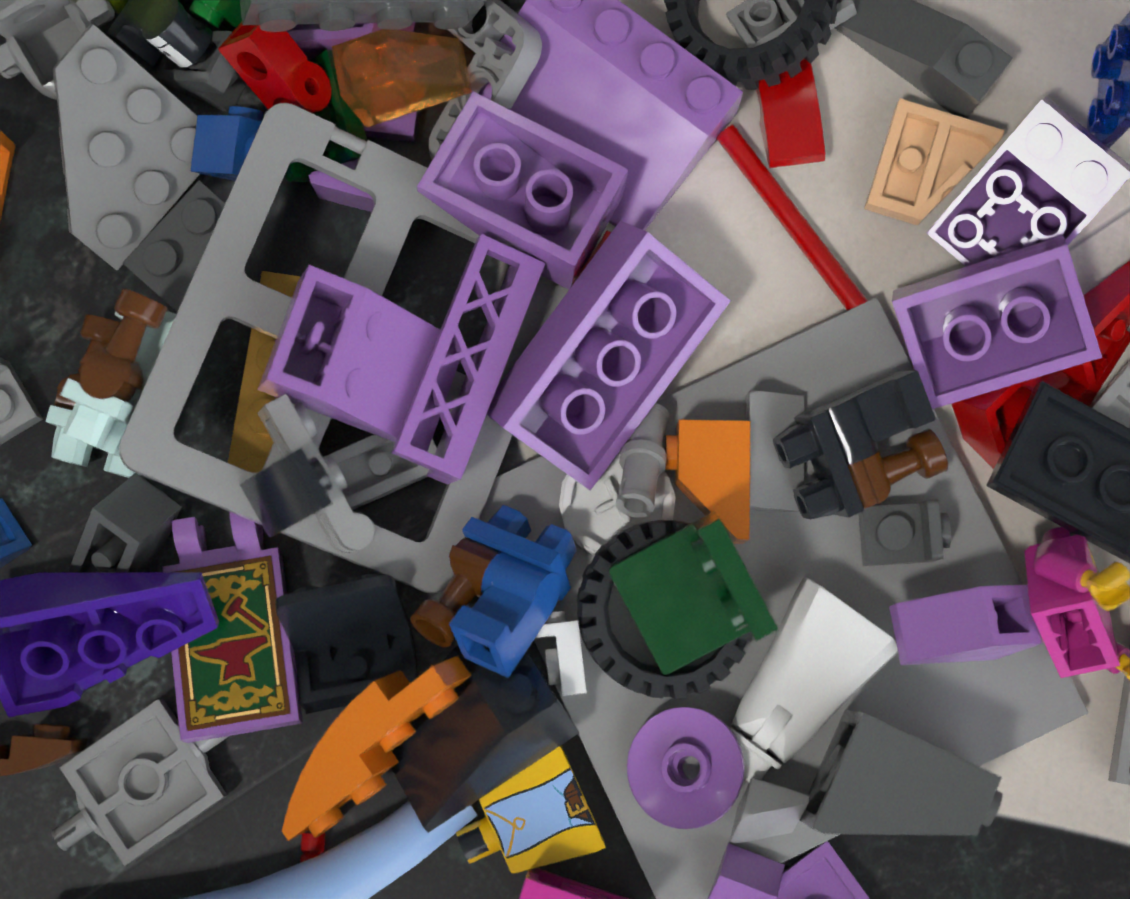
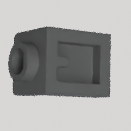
(904, 533)

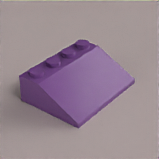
(625, 95)

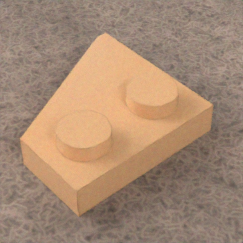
(925, 160)

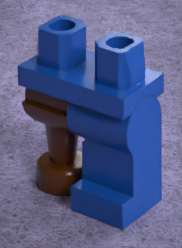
(515, 586)

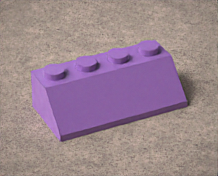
(606, 354)

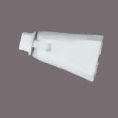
(806, 676)

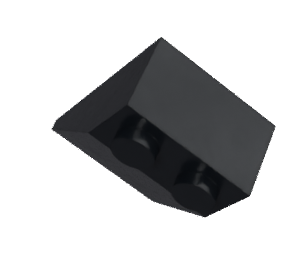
(479, 739)

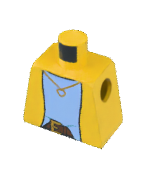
(534, 818)

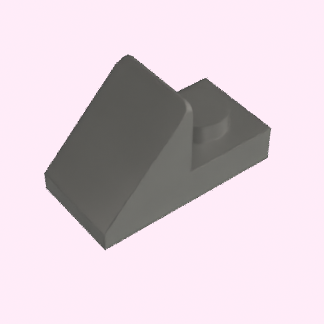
(208, 79)

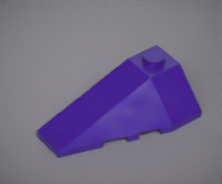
(90, 627)

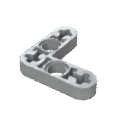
(493, 63)

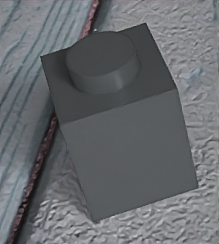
(126, 529)

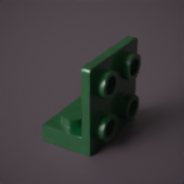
(691, 594)

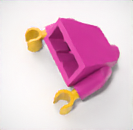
(1074, 602)

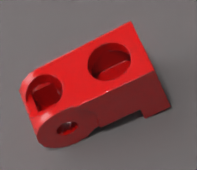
(276, 68)

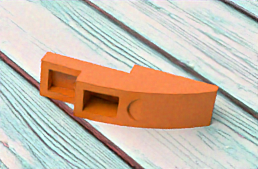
(360, 743)

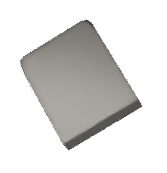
(767, 811)

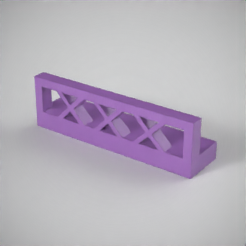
(482, 371)

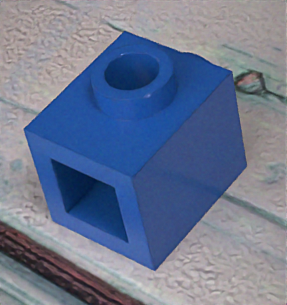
(224, 141)

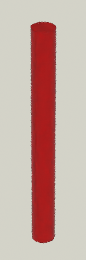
(791, 218)

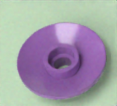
(658, 773)

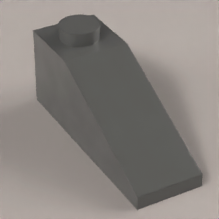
(928, 51)

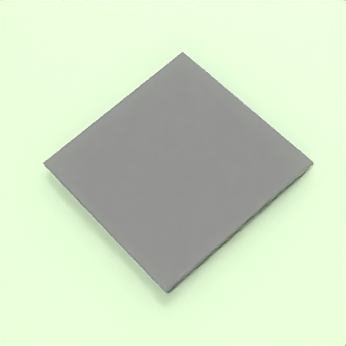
(957, 706)

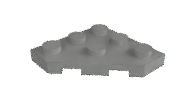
(120, 146)

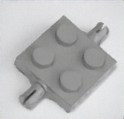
(139, 784)

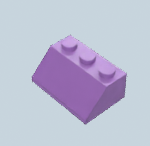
(996, 323)

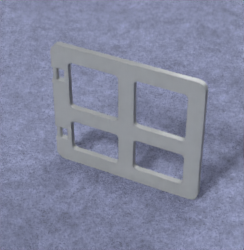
(225, 292)

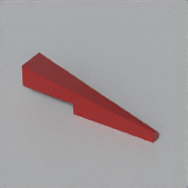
(991, 417)

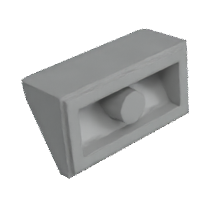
(769, 481)

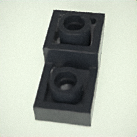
(288, 491)

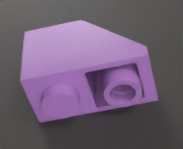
(965, 625)

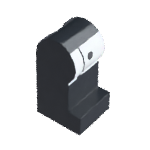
(159, 29)

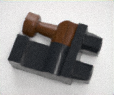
(844, 450)

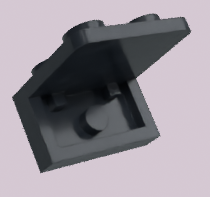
(346, 638)

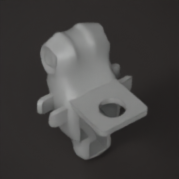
(42, 33)

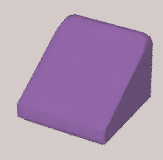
(340, 192)

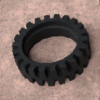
(763, 61)
(604, 647)

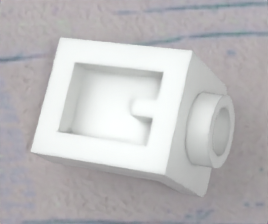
(566, 660)

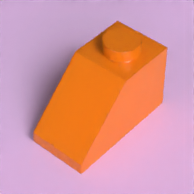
(714, 470)

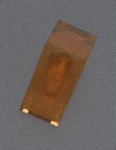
(399, 73)

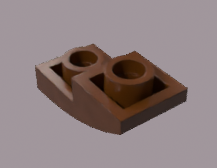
(41, 749)

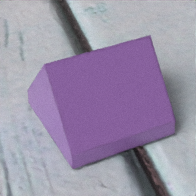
(746, 876)

